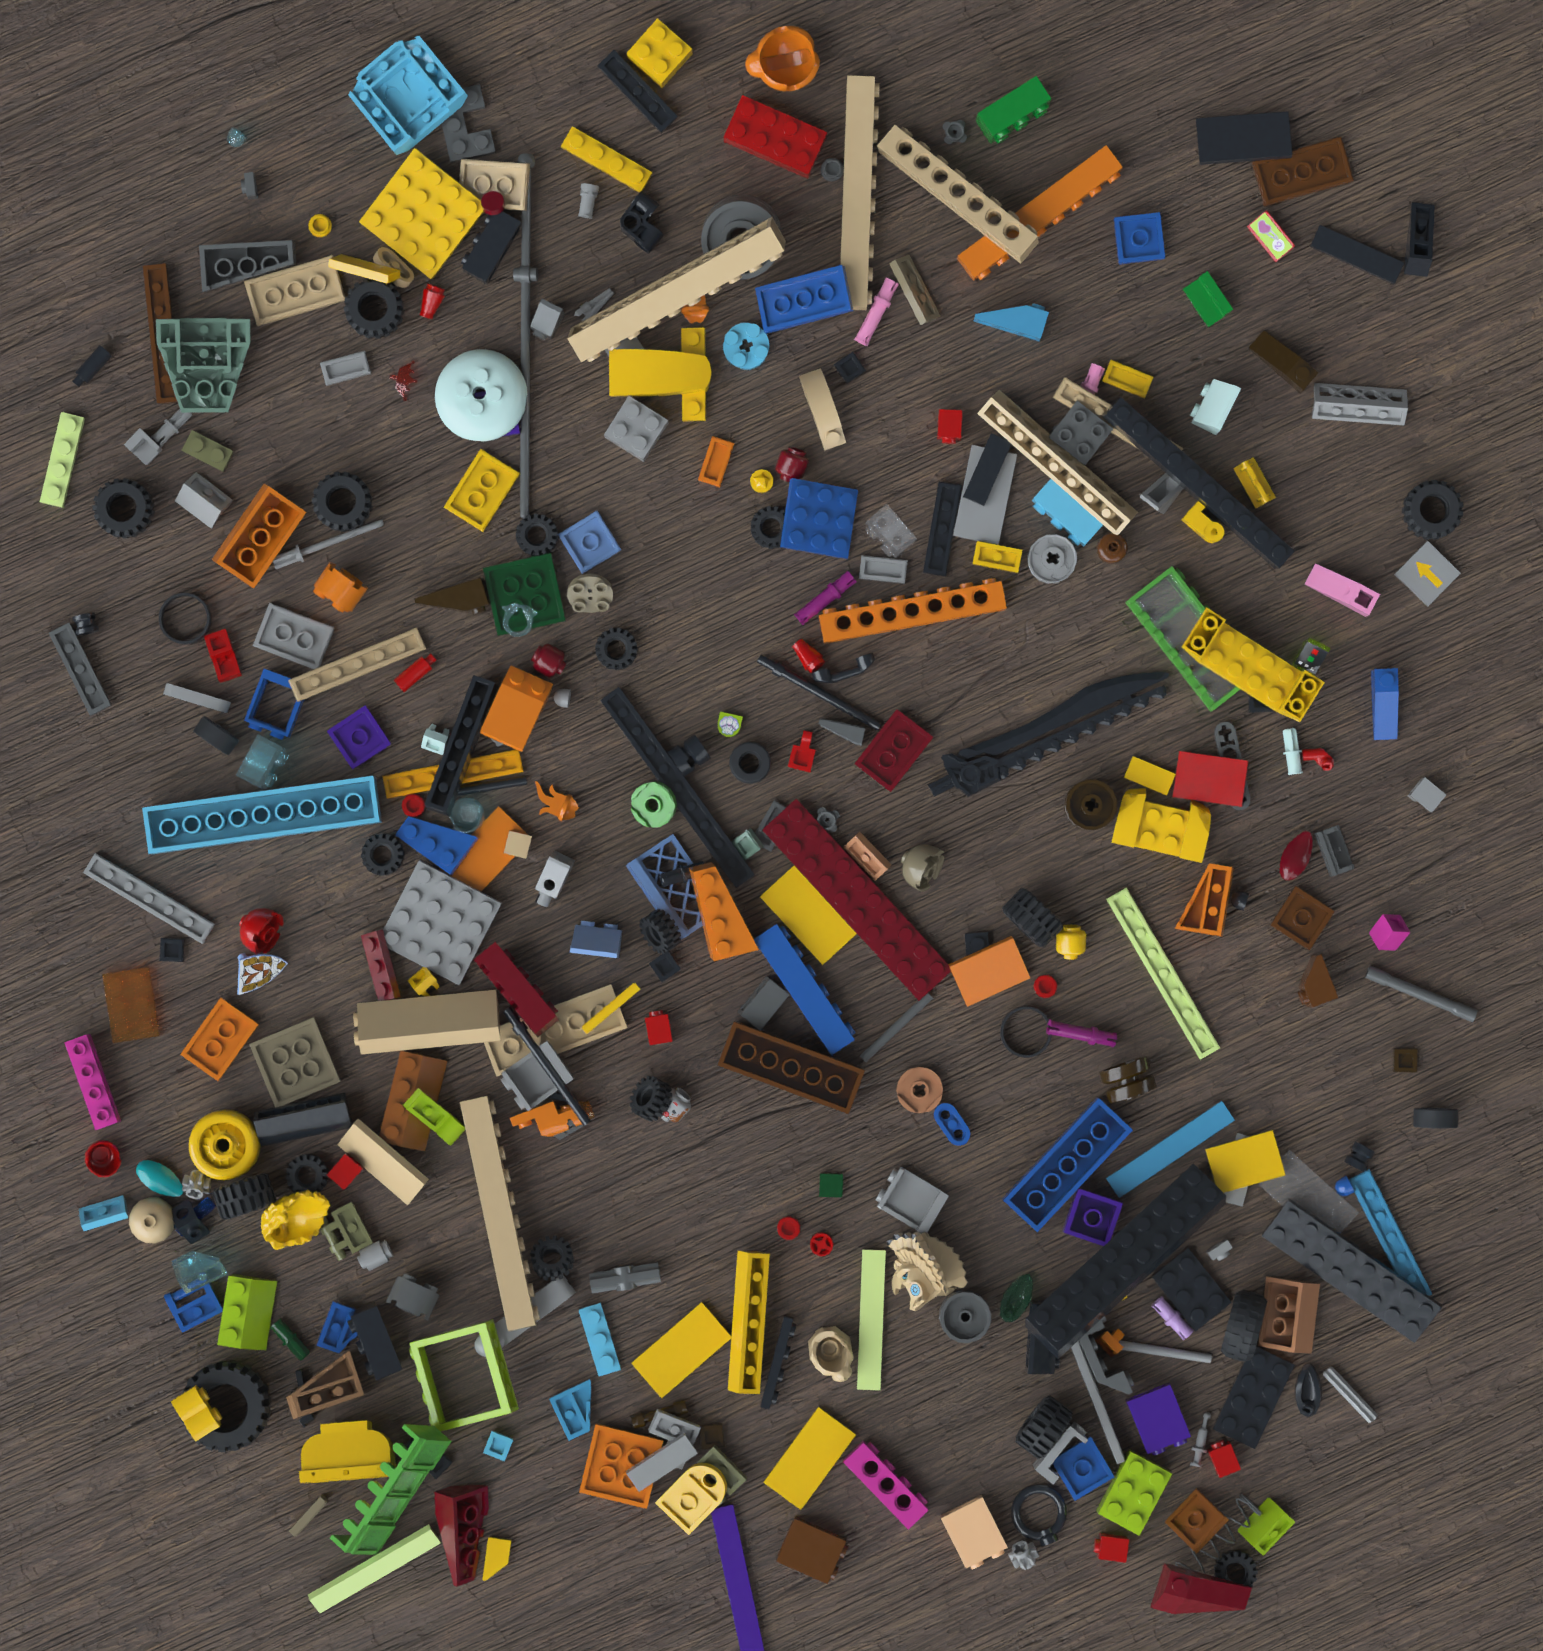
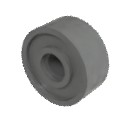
(734, 213)

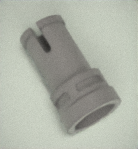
(588, 193)

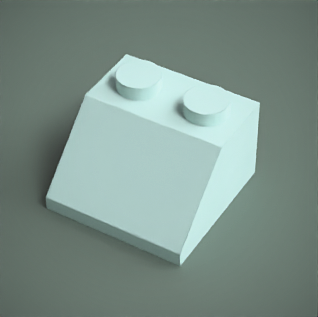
(1215, 405)

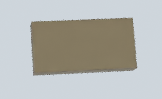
(309, 1515)

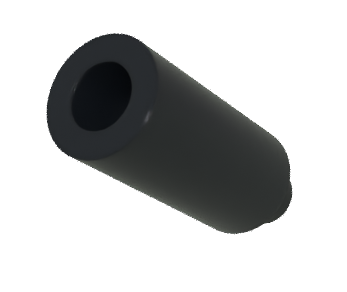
(92, 366)

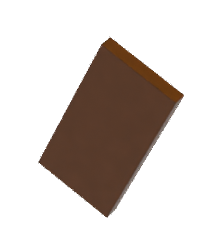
(1307, 172)

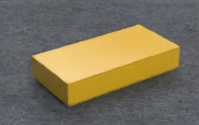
(1127, 379)
(1149, 775)

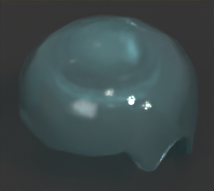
(467, 815)

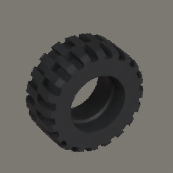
(257, 1404)

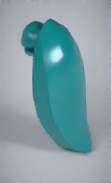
(159, 1178)

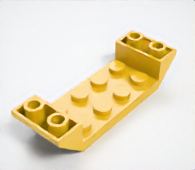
(1251, 666)

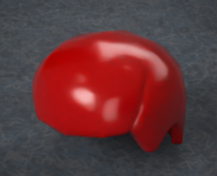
(102, 1158)

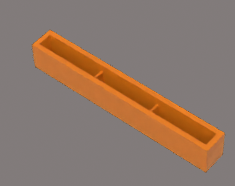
(1046, 209)

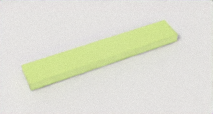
(871, 1319)
(374, 1568)

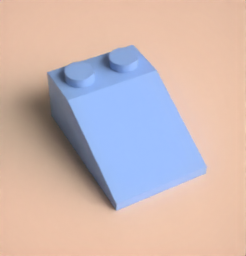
(596, 940)

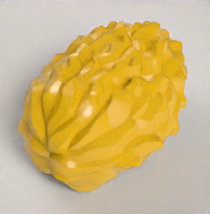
(294, 1219)

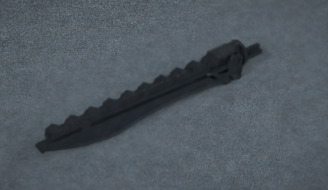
(985, 771)

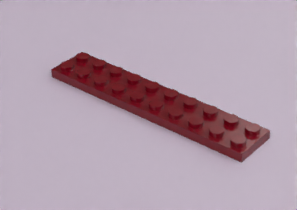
(857, 899)

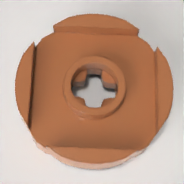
(919, 1103)

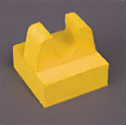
(423, 980)

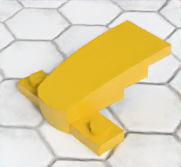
(665, 373)

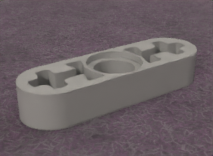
(196, 698)

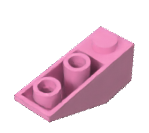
(1342, 590)

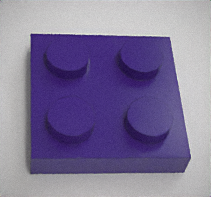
(359, 737)

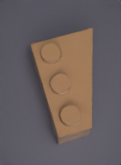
(327, 1388)

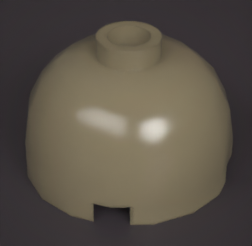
(921, 865)

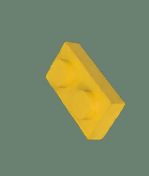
(997, 557)

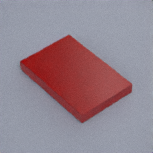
(1210, 778)

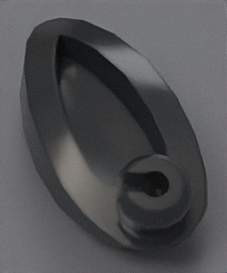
(1308, 1390)

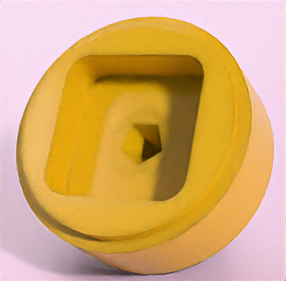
(761, 481)

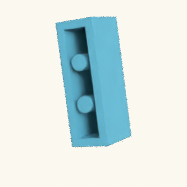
(1066, 513)

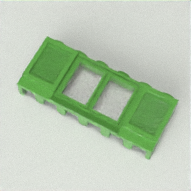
(397, 1492)

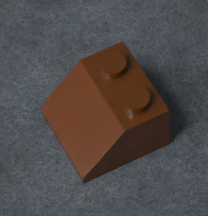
(1316, 983)

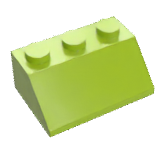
(247, 1312)

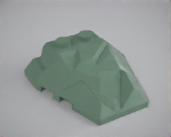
(203, 359)

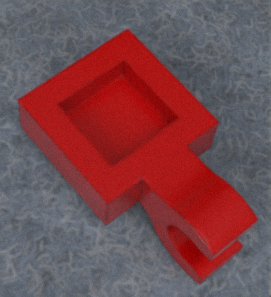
(802, 756)

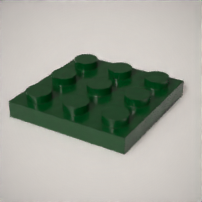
(526, 583)

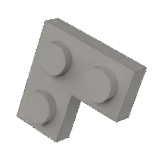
(671, 1426)

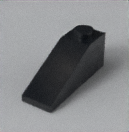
(1419, 240)

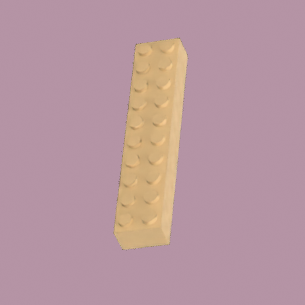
(677, 290)

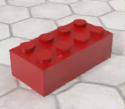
(775, 137)

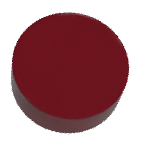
(493, 203)

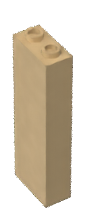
(427, 1022)

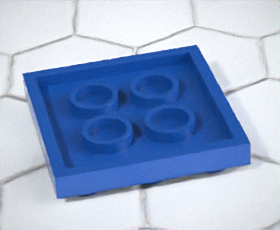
(819, 518)

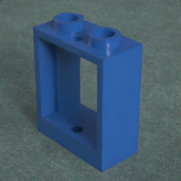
(257, 724)

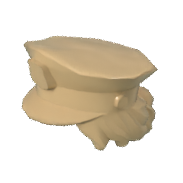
(831, 1353)

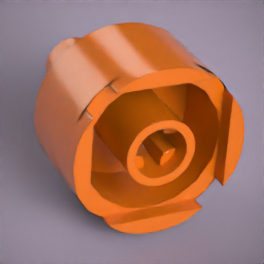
(339, 587)

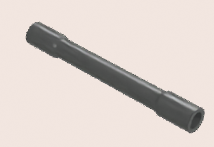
(1456, 1008)

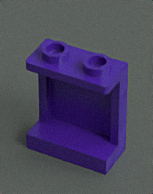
(1158, 1419)

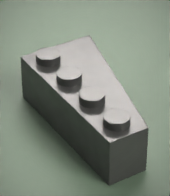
(237, 262)

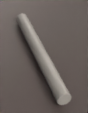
(1165, 1351)

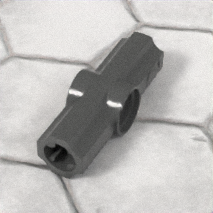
(625, 1277)

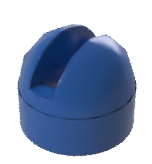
(1344, 1187)

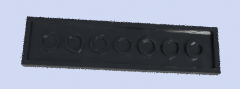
(1352, 1270)

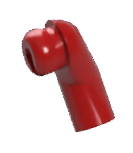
(1322, 758)

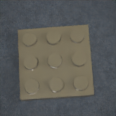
(295, 1062)

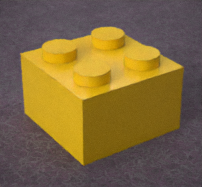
(659, 53)

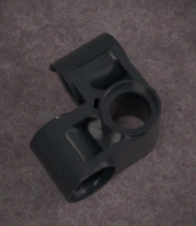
(644, 234)

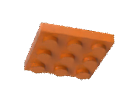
(609, 1458)

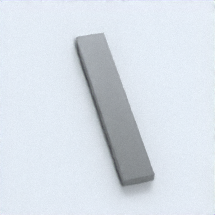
(149, 898)
(1098, 1403)

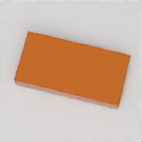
(716, 461)

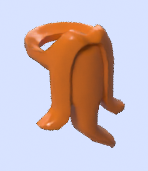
(696, 312)
(560, 805)

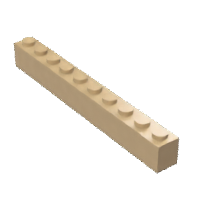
(857, 187)
(498, 1213)

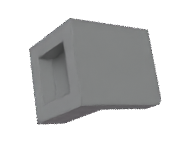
(143, 447)
(1427, 794)

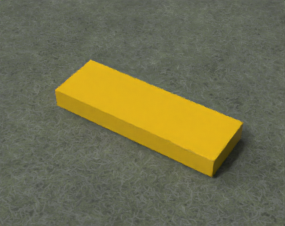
(364, 268)
(610, 1008)

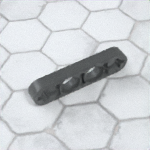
(1232, 736)

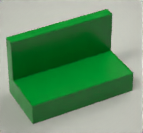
(1208, 299)

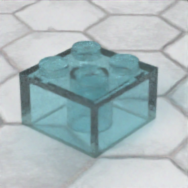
(262, 762)

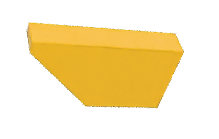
(496, 1556)

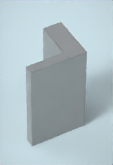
(203, 499)

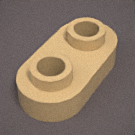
(388, 258)

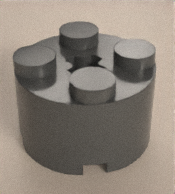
(413, 1297)

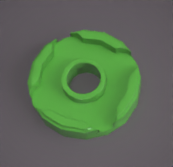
(665, 799)

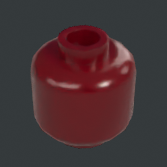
(791, 464)
(548, 660)

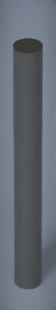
(895, 1028)

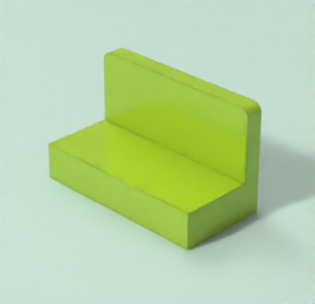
(1267, 1528)

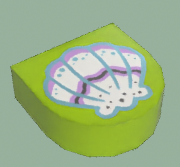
(729, 724)

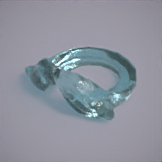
(509, 611)

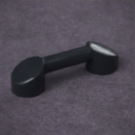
(825, 675)

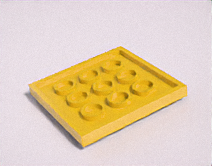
(423, 213)

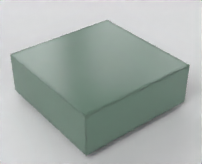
(747, 844)

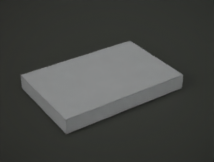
(293, 636)

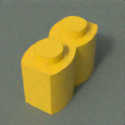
(196, 1412)

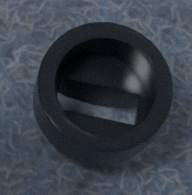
(1239, 899)

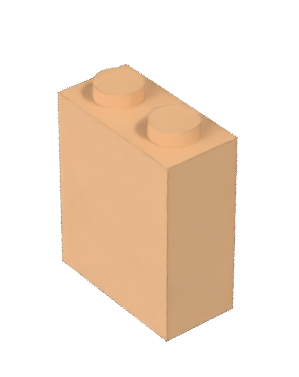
(974, 1532)

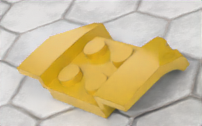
(1162, 826)

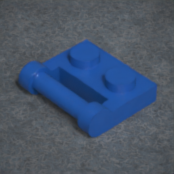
(195, 1311)

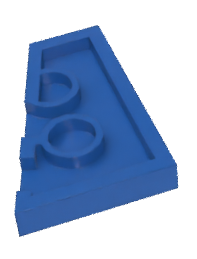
(437, 843)

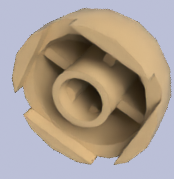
(151, 1220)

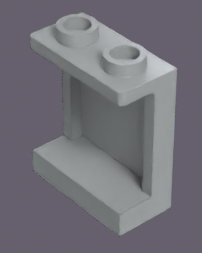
(531, 1081)
(911, 1199)
(1043, 1464)

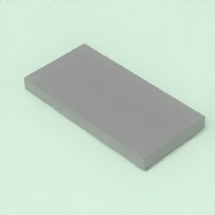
(985, 521)

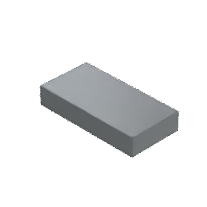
(345, 368)
(883, 569)

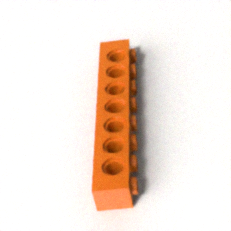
(994, 603)

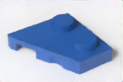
(336, 1331)

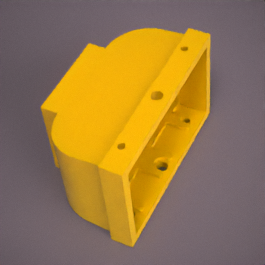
(345, 1453)

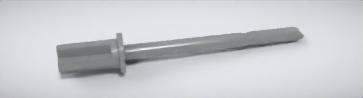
(296, 555)

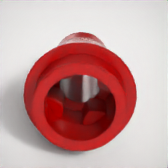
(431, 300)
(809, 657)

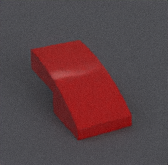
(222, 655)

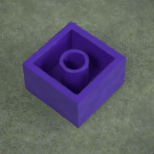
(1092, 1217)

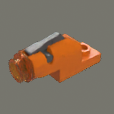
(552, 1120)

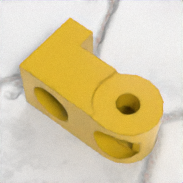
(1202, 525)

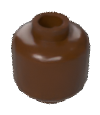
(1107, 555)

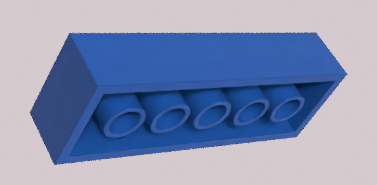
(1067, 1164)

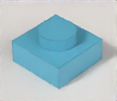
(498, 1445)

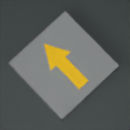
(1427, 573)

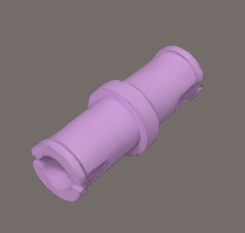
(1172, 1318)

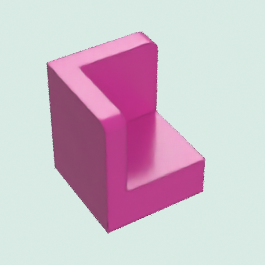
(1389, 932)

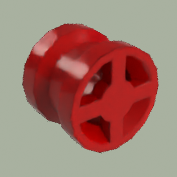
(820, 1247)

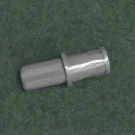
(170, 427)

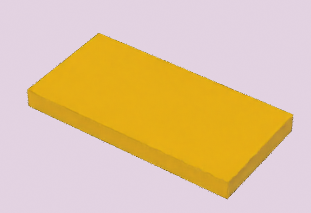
(808, 915)
(681, 1350)
(809, 1458)

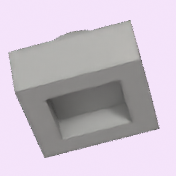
(1219, 1250)

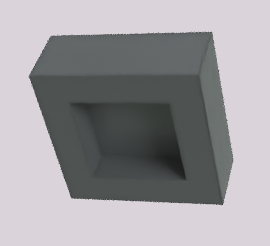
(249, 186)

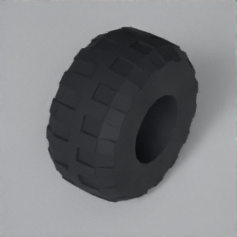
(1244, 1325)

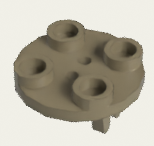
(590, 600)

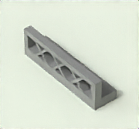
(1360, 407)

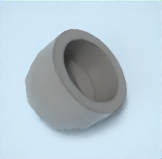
(562, 697)

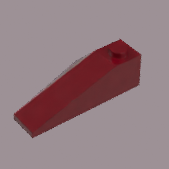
(460, 1522)
(1194, 1592)

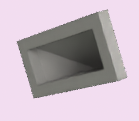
(1162, 493)

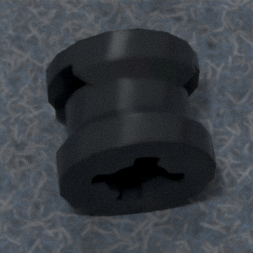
(85, 624)

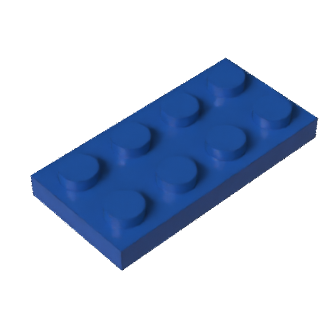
(804, 299)

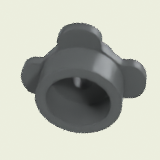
(959, 127)
(832, 815)

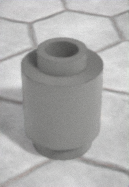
(375, 1255)

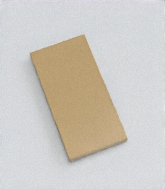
(294, 291)
(383, 1161)

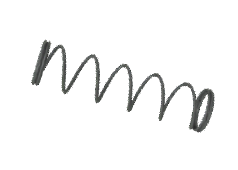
(1243, 1498)

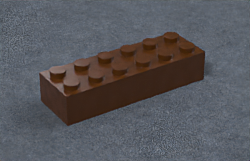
(791, 1067)

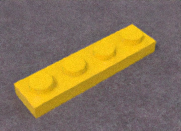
(606, 159)

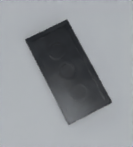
(1243, 138)

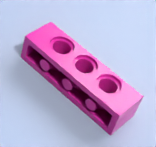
(92, 1081)
(908, 1514)

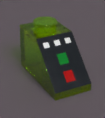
(1310, 656)

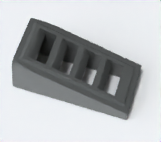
(847, 731)

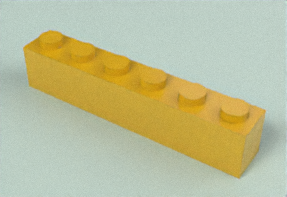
(748, 1322)

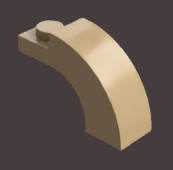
(822, 409)

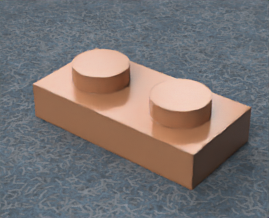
(867, 856)

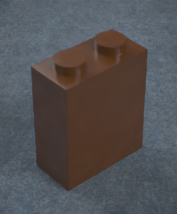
(812, 1550)

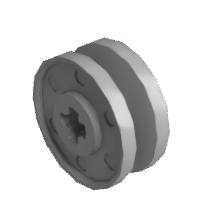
(1053, 545)

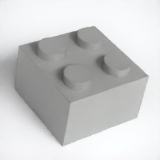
(636, 428)

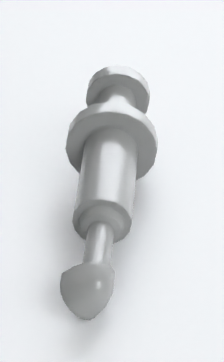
(1200, 1442)

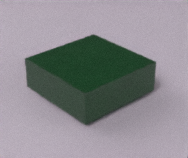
(831, 1185)

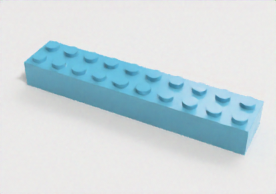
(262, 815)

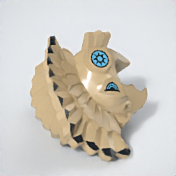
(925, 1267)

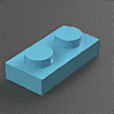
(103, 1213)

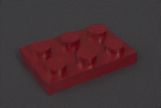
(893, 750)

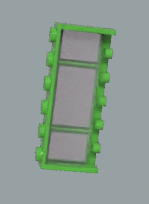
(1169, 614)

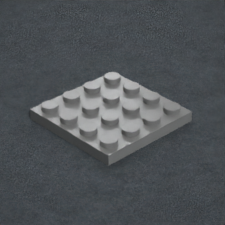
(440, 922)

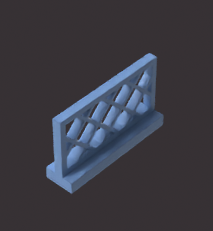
(655, 893)

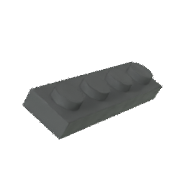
(80, 669)

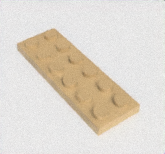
(564, 1034)

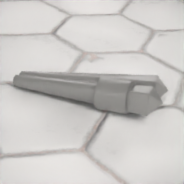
(592, 307)

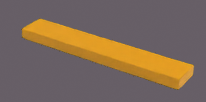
(479, 769)

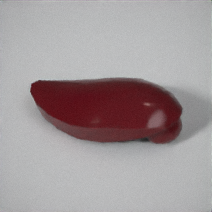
(1296, 856)

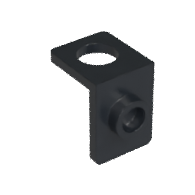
(191, 1226)

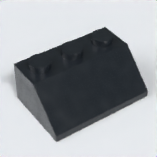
(1038, 1357)

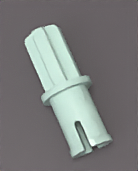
(1292, 751)

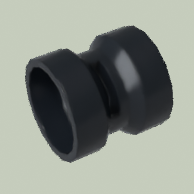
(1359, 1156)

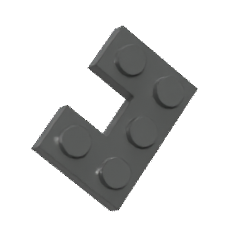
(458, 141)

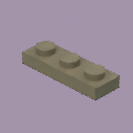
(914, 289)

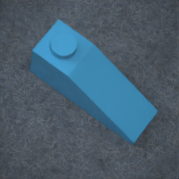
(1022, 320)

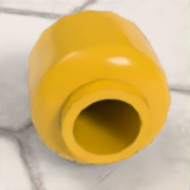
(1071, 941)

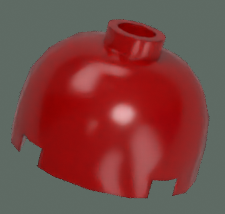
(260, 929)

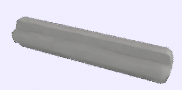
(1350, 1394)

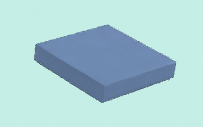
(589, 542)

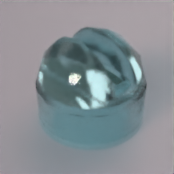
(235, 137)

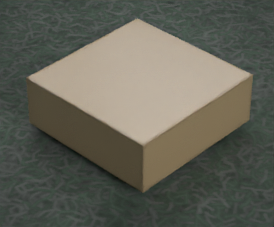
(517, 844)

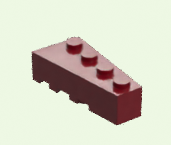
(516, 989)

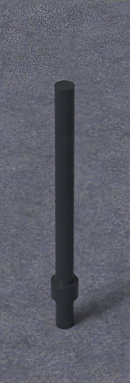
(778, 669)
(520, 1029)

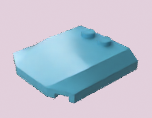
(406, 94)

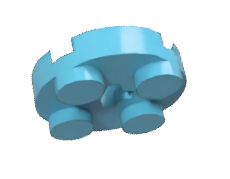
(739, 357)

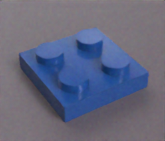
(1139, 238)
(1082, 1468)

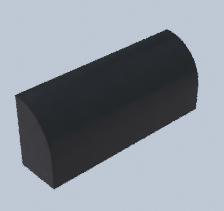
(302, 1119)

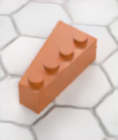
(721, 920)

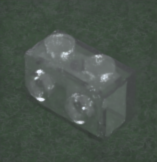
(890, 531)

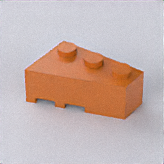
(1209, 902)

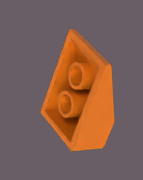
(516, 708)

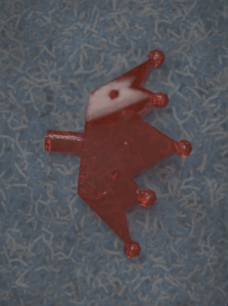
(403, 379)

